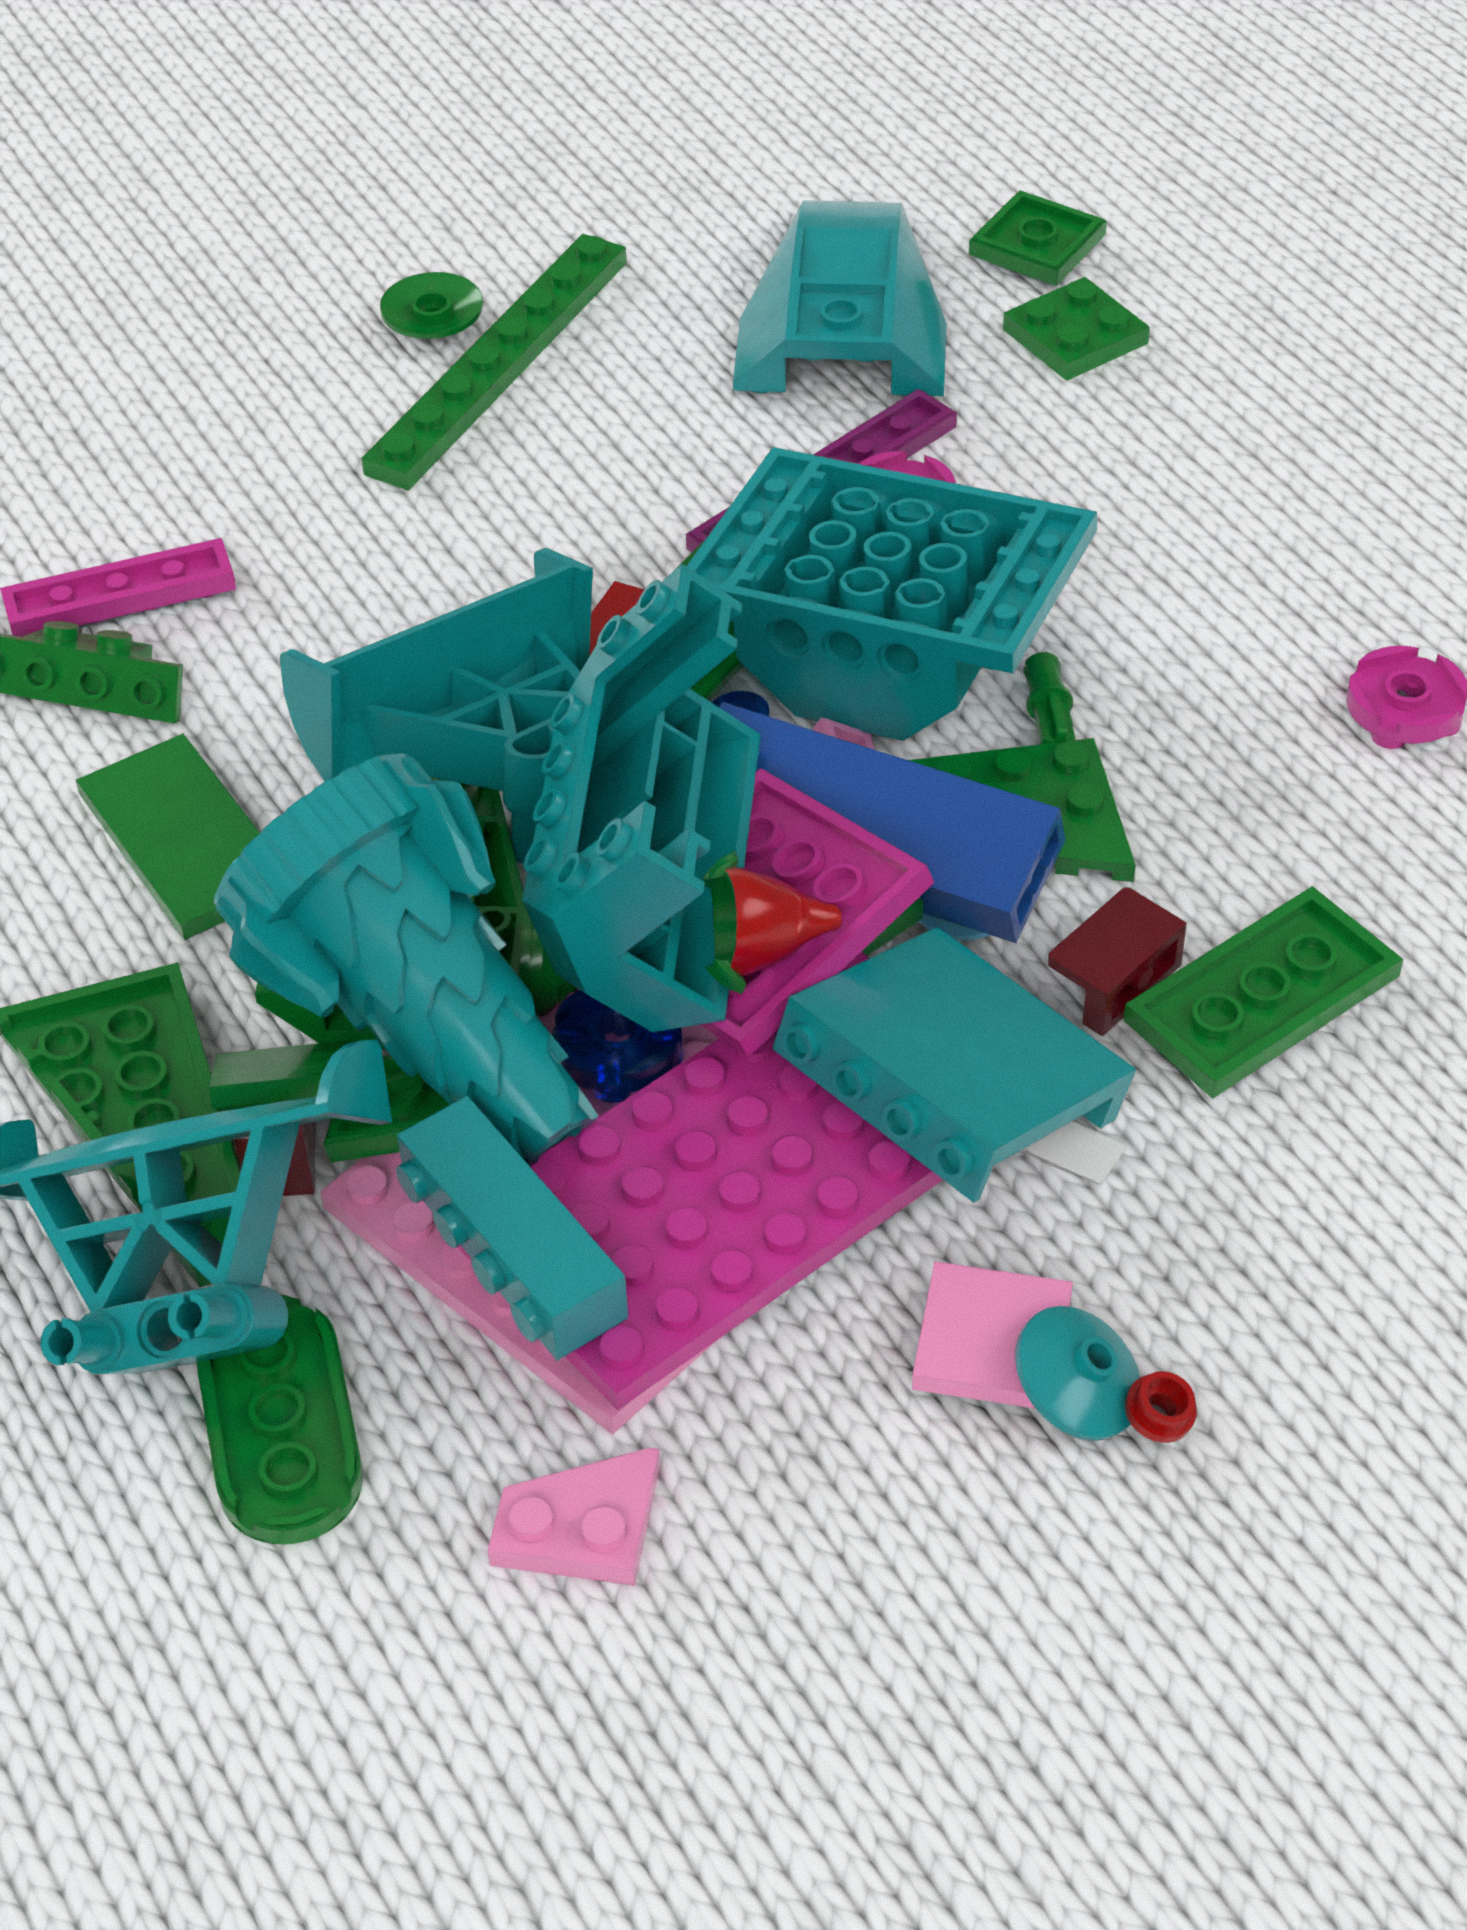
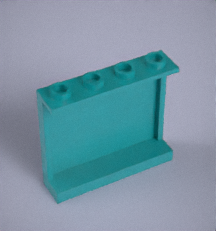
(949, 1057)

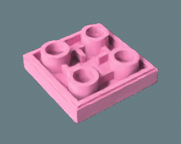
(974, 1330)

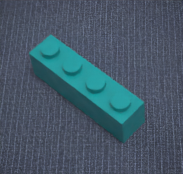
(511, 1228)

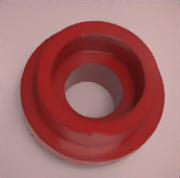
(1170, 1394)

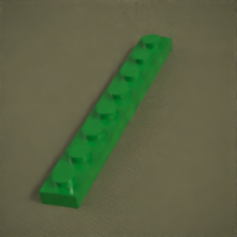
(493, 362)

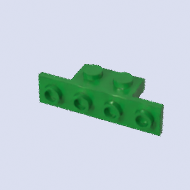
(91, 672)

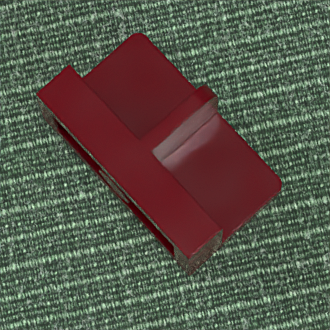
(1119, 955)

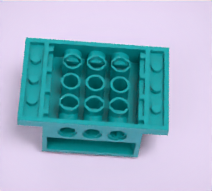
(884, 586)

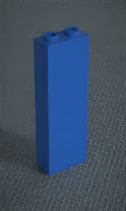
(978, 841)

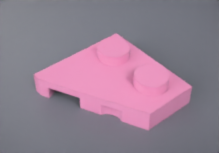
(579, 1520)

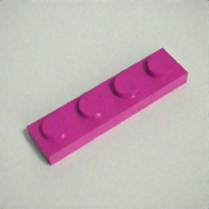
(120, 587)

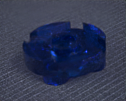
(609, 1066)

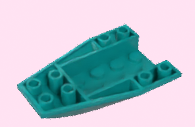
(844, 289)

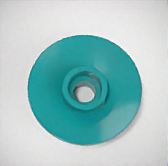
(1076, 1372)

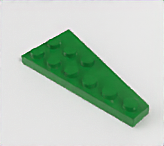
(1061, 776)
(123, 1062)

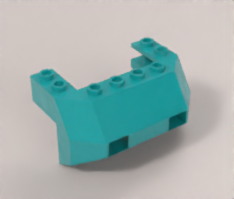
(639, 806)

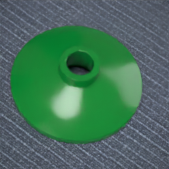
(431, 305)

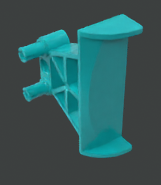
(456, 692)
(216, 1321)

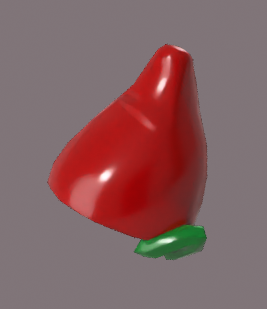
(759, 921)

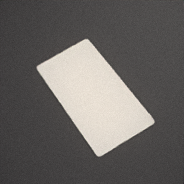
(1080, 1151)

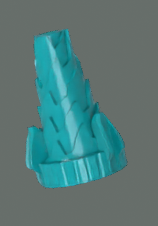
(372, 910)

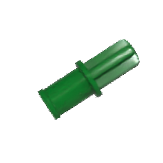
(1048, 698)

